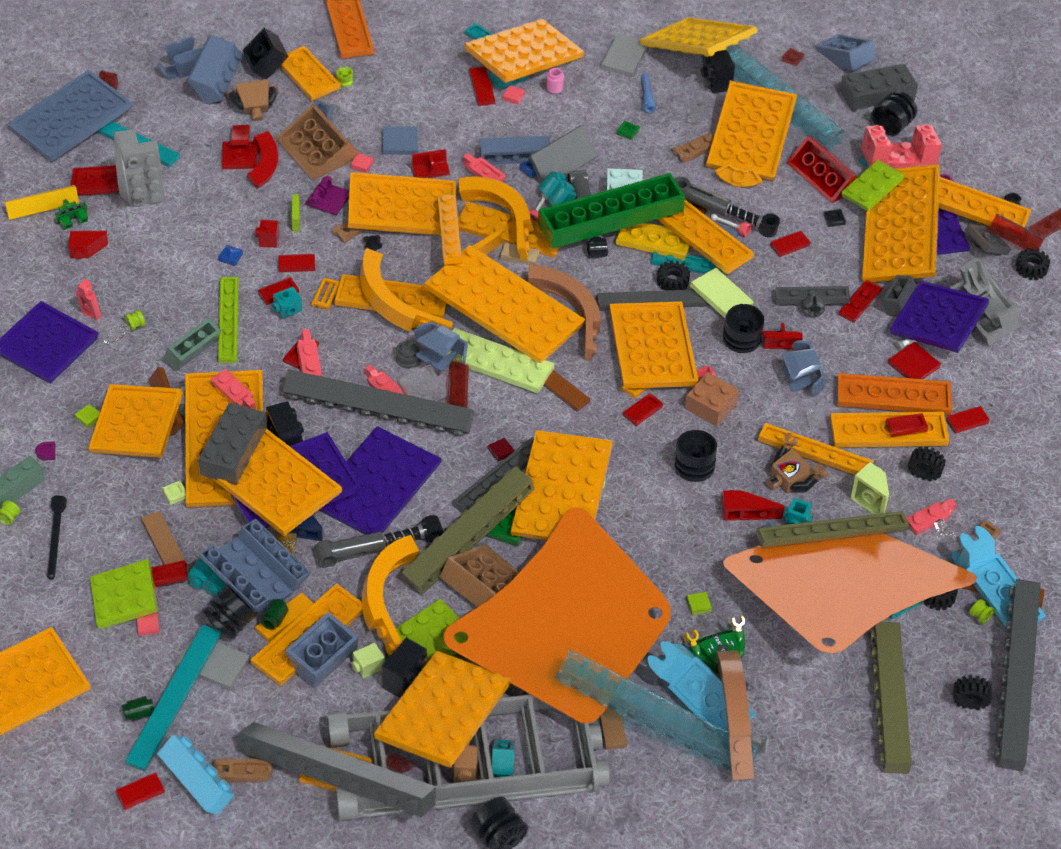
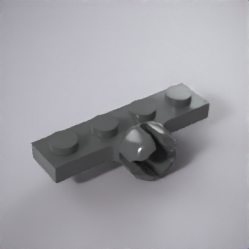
(813, 297)

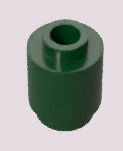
(274, 614)
(137, 708)

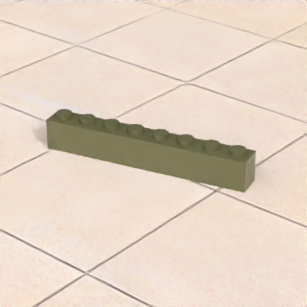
(468, 529)
(891, 700)

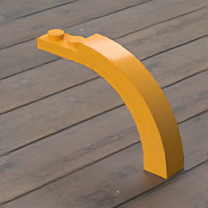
(504, 195)
(385, 302)
(373, 607)

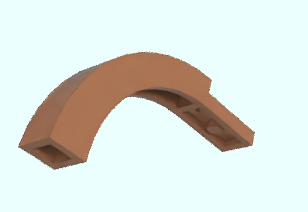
(576, 294)
(737, 713)

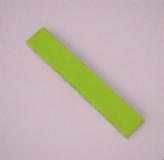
(228, 320)

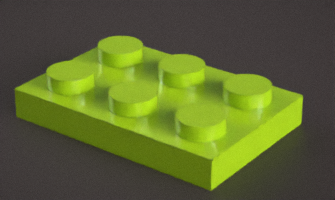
(872, 185)

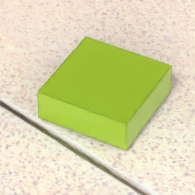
(87, 416)
(699, 603)

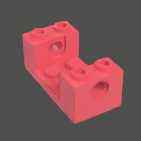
(920, 152)

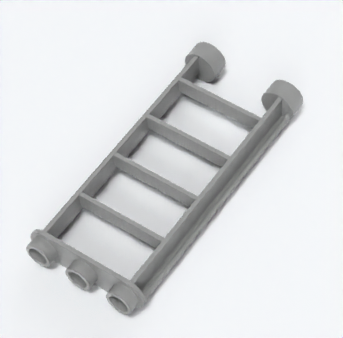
(480, 791)

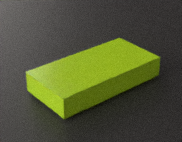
(295, 212)

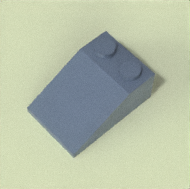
(848, 51)

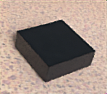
(834, 218)

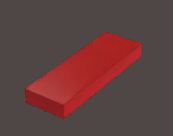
(482, 86)
(860, 301)

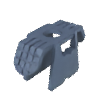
(182, 58)
(438, 343)
(800, 365)

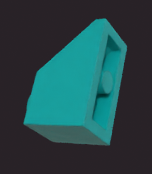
(503, 757)

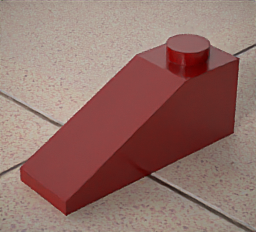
(747, 506)

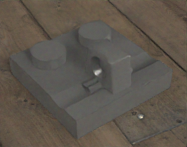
(987, 240)

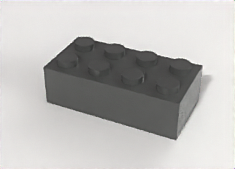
(872, 86)
(232, 443)

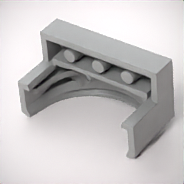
(139, 184)
(1000, 315)

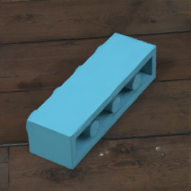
(196, 774)

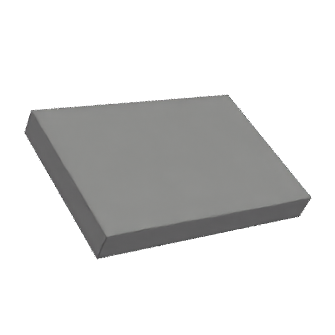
(624, 55)
(223, 665)

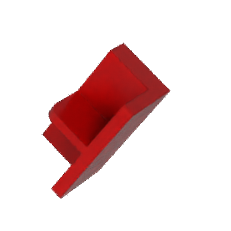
(430, 164)
(780, 339)

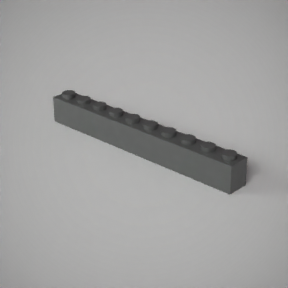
(378, 401)
(1018, 675)
(338, 769)

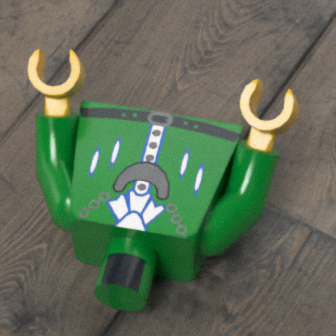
(725, 640)

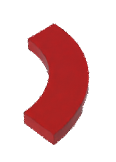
(268, 162)

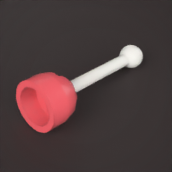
(534, 212)
(744, 228)

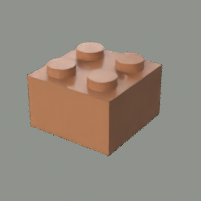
(712, 399)

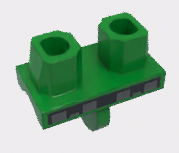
(71, 211)

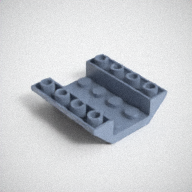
(256, 566)

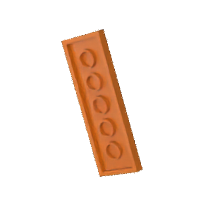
(350, 28)
(893, 393)

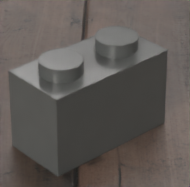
(898, 294)

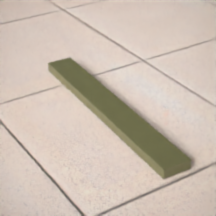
(832, 529)

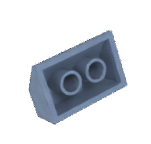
(322, 649)

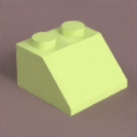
(871, 489)

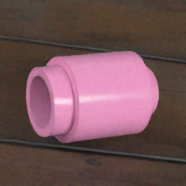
(555, 80)

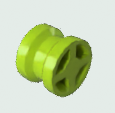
(345, 76)
(135, 320)
(8, 512)
(982, 611)

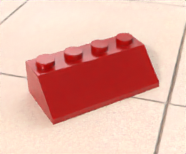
(822, 169)

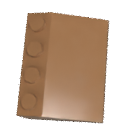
(316, 143)
(478, 574)

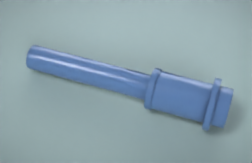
(649, 105)

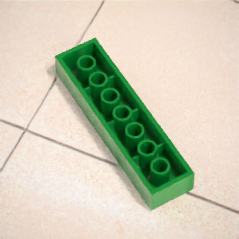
(611, 210)

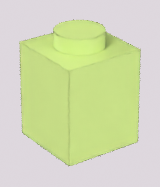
(368, 660)

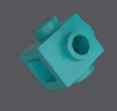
(287, 302)
(798, 512)

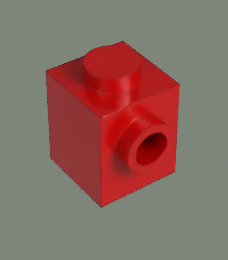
(268, 233)

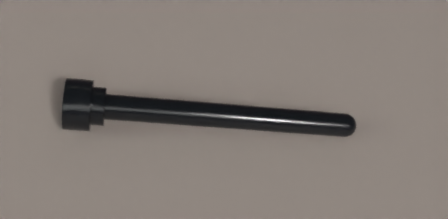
(58, 505)

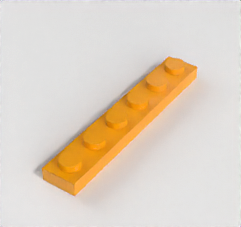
(449, 229)
(814, 450)

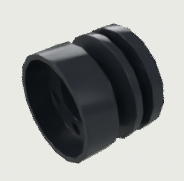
(894, 112)
(743, 328)
(695, 455)
(229, 612)
(498, 824)

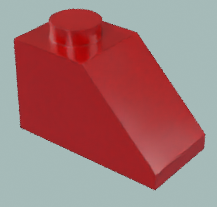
(86, 243)

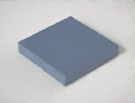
(400, 140)

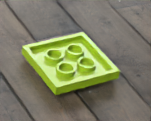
(123, 594)
(429, 626)

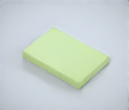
(719, 291)

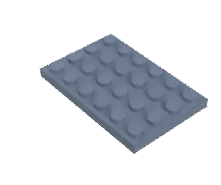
(69, 115)

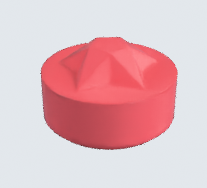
(703, 370)

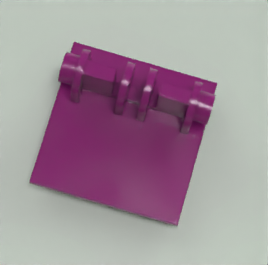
(328, 197)

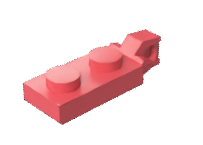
(482, 168)
(87, 300)
(308, 354)
(381, 380)
(233, 389)
(926, 517)

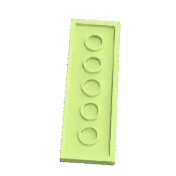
(503, 362)

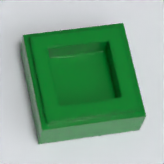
(628, 130)

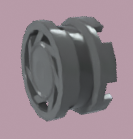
(406, 355)

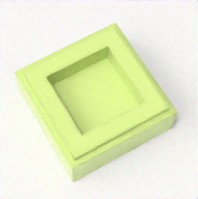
(174, 492)

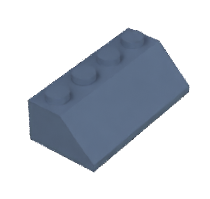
(214, 69)

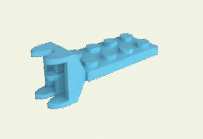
(991, 570)
(692, 683)

